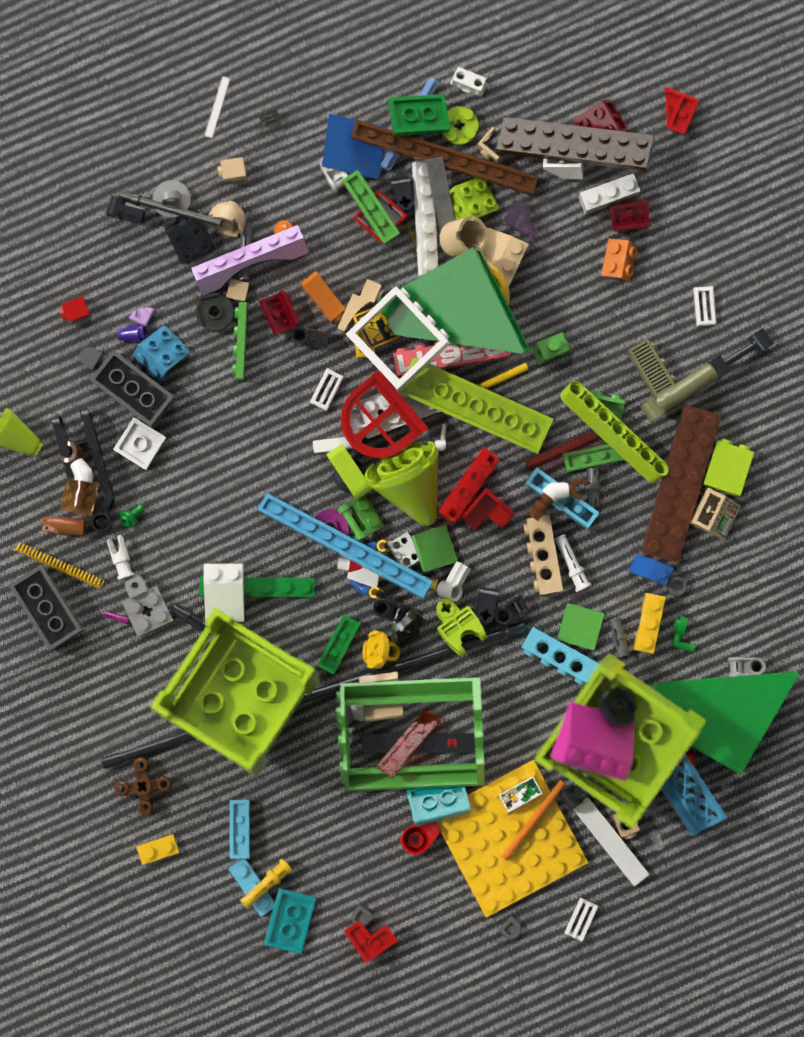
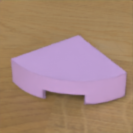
(142, 315)

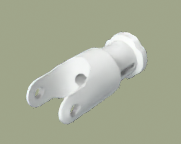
(120, 558)

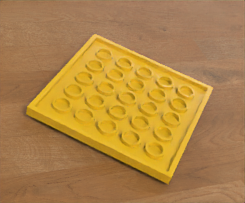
(486, 832)

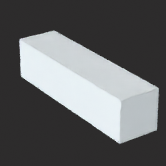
(327, 445)

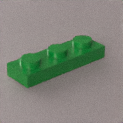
(338, 644)

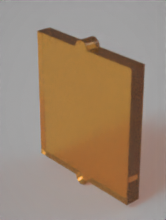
(87, 504)

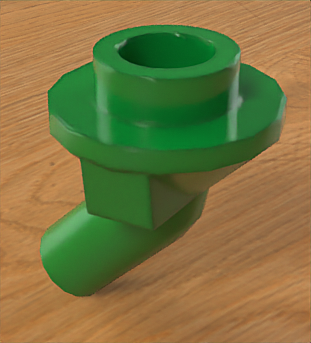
(128, 518)

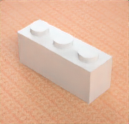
(609, 193)

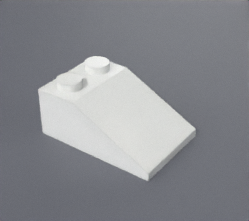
(224, 589)

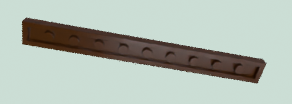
(453, 159)

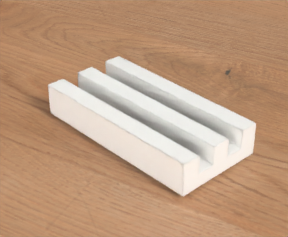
(704, 305)
(334, 375)
(574, 934)

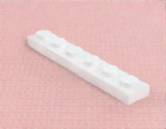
(424, 219)

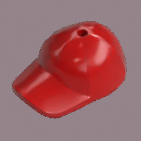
(424, 833)

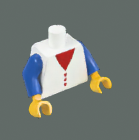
(361, 578)

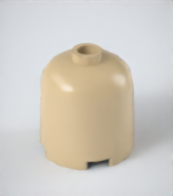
(463, 235)

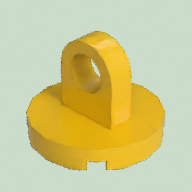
(377, 650)

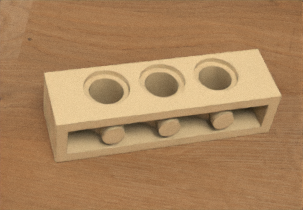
(543, 586)

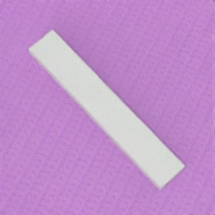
(611, 841)

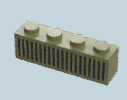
(653, 370)

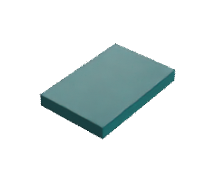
(437, 803)
(290, 921)

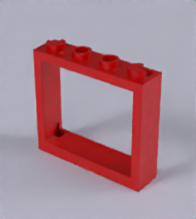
(468, 486)

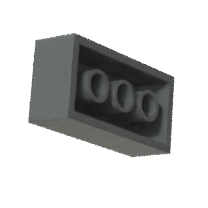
(133, 389)
(46, 607)

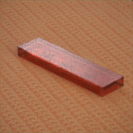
(560, 449)
(408, 743)

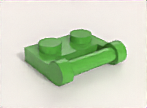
(364, 515)

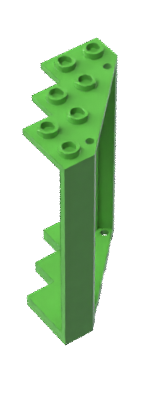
(410, 692)

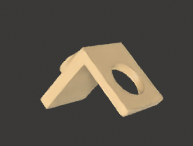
(485, 151)

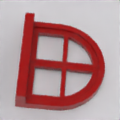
(397, 404)

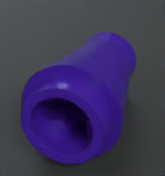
(133, 333)

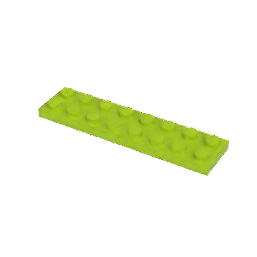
(479, 407)

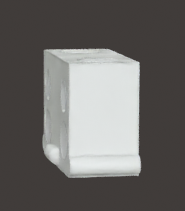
(469, 81)
(403, 552)

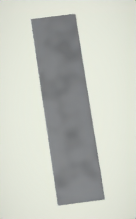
(440, 191)

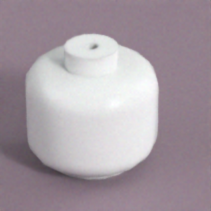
(358, 712)

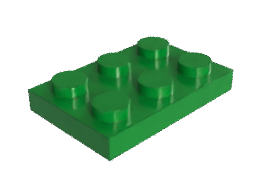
(418, 115)

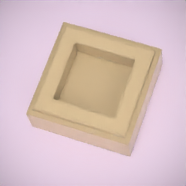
(237, 290)

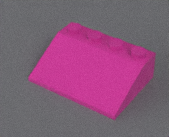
(592, 744)

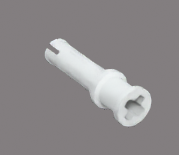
(576, 572)

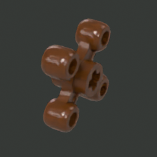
(135, 787)

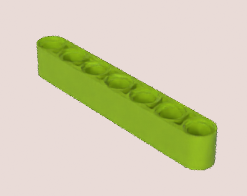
(614, 432)

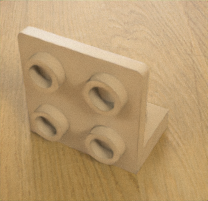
(381, 711)

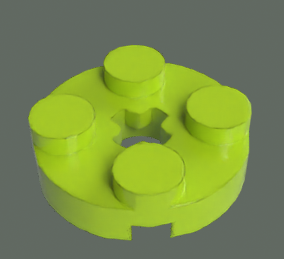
(468, 132)

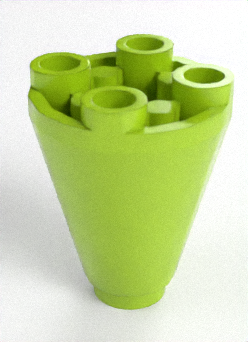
(17, 436)

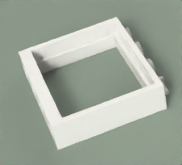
(400, 383)

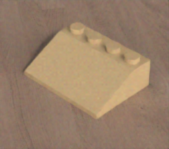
(504, 252)

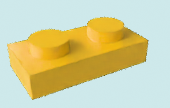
(157, 849)

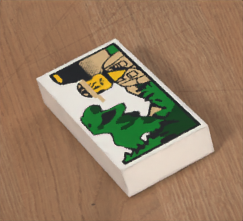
(520, 794)

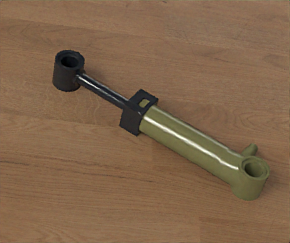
(702, 378)

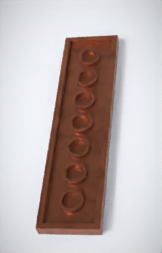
(682, 483)

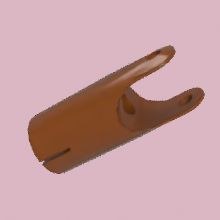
(64, 525)

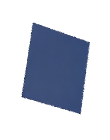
(349, 155)

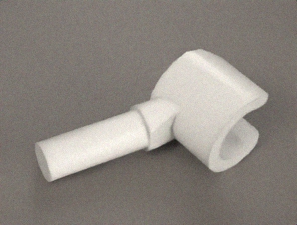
(441, 444)

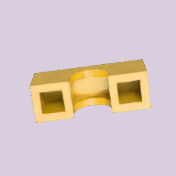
(649, 623)

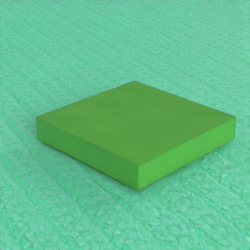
(434, 548)
(580, 626)

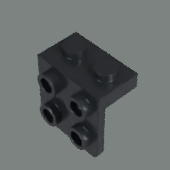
(189, 238)

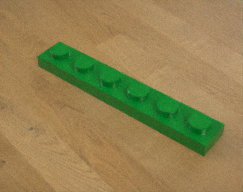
(274, 587)

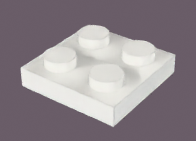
(139, 443)

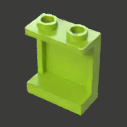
(728, 468)

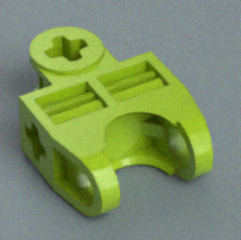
(457, 624)

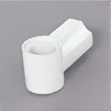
(452, 586)

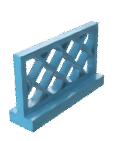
(682, 802)

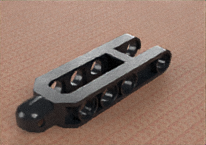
(100, 515)

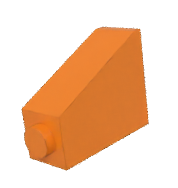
(323, 297)

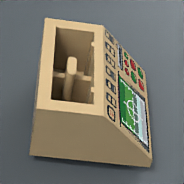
(715, 514)

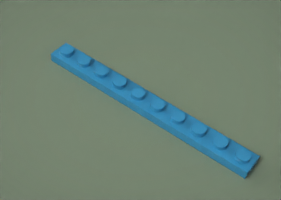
(345, 546)

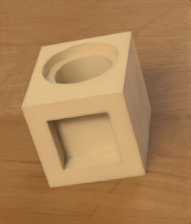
(232, 170)
(631, 832)

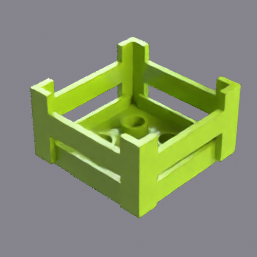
(236, 692)
(658, 737)

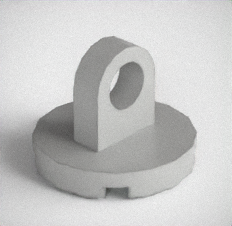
(174, 194)

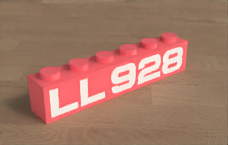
(453, 356)

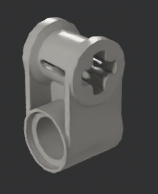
(744, 666)

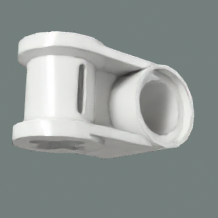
(333, 177)

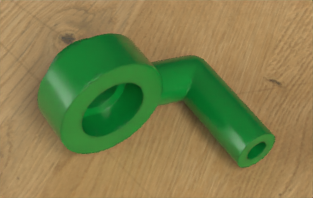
(680, 627)

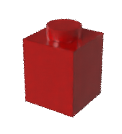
(75, 310)

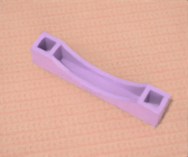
(283, 245)

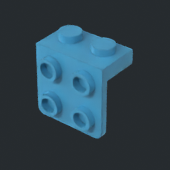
(160, 352)

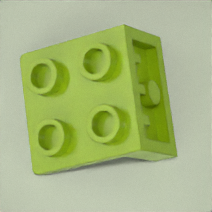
(472, 199)

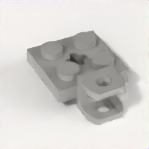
(143, 597)

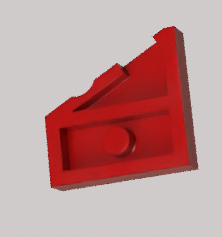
(679, 110)

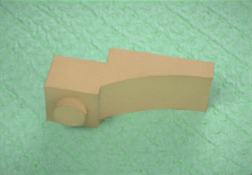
(369, 295)

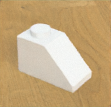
(564, 169)

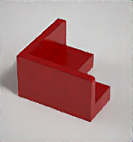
(487, 506)
(370, 945)

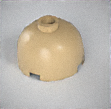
(232, 216)

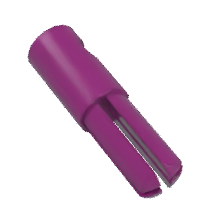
(116, 617)

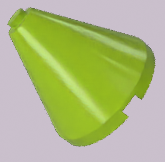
(409, 481)

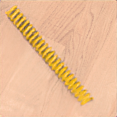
(59, 567)

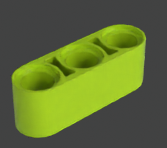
(349, 471)

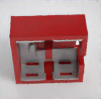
(393, 211)

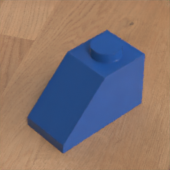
(651, 570)

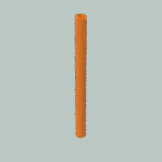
(533, 820)

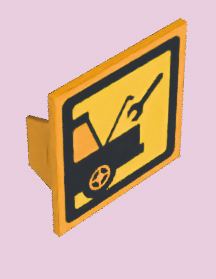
(377, 331)

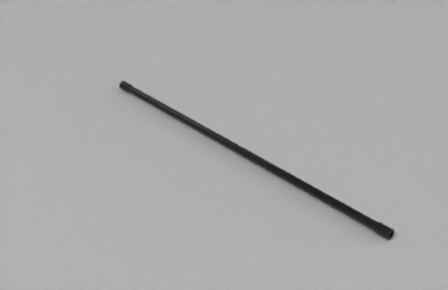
(508, 631)

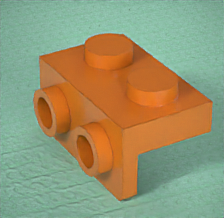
(619, 259)

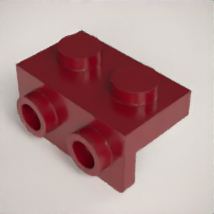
(629, 215)
(279, 313)

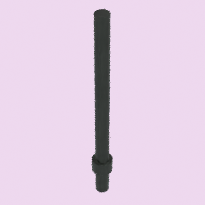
(137, 199)

